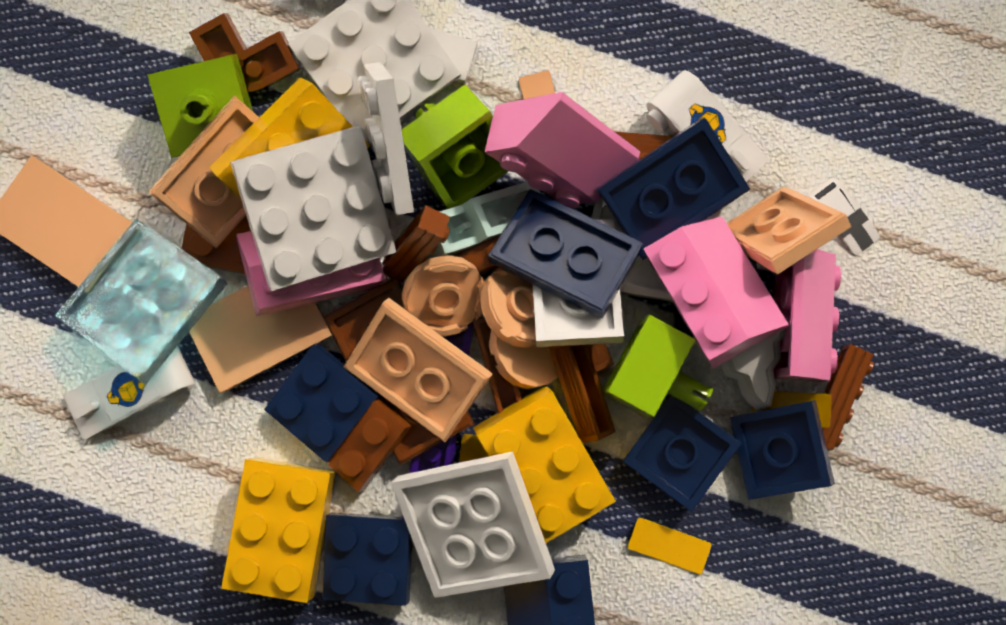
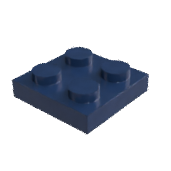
(321, 402)
(782, 450)
(682, 452)
(367, 559)

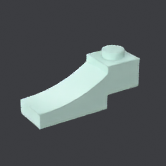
(480, 219)

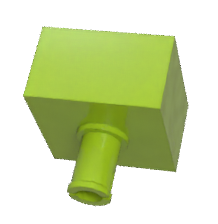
(193, 96)
(450, 147)
(652, 369)

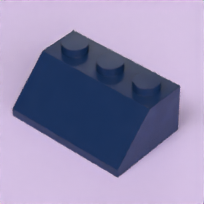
(553, 601)

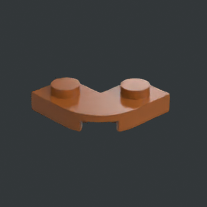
(260, 64)

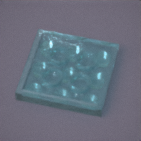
(141, 300)

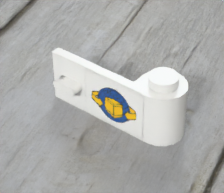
(687, 101)
(119, 395)

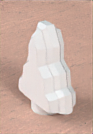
(755, 371)

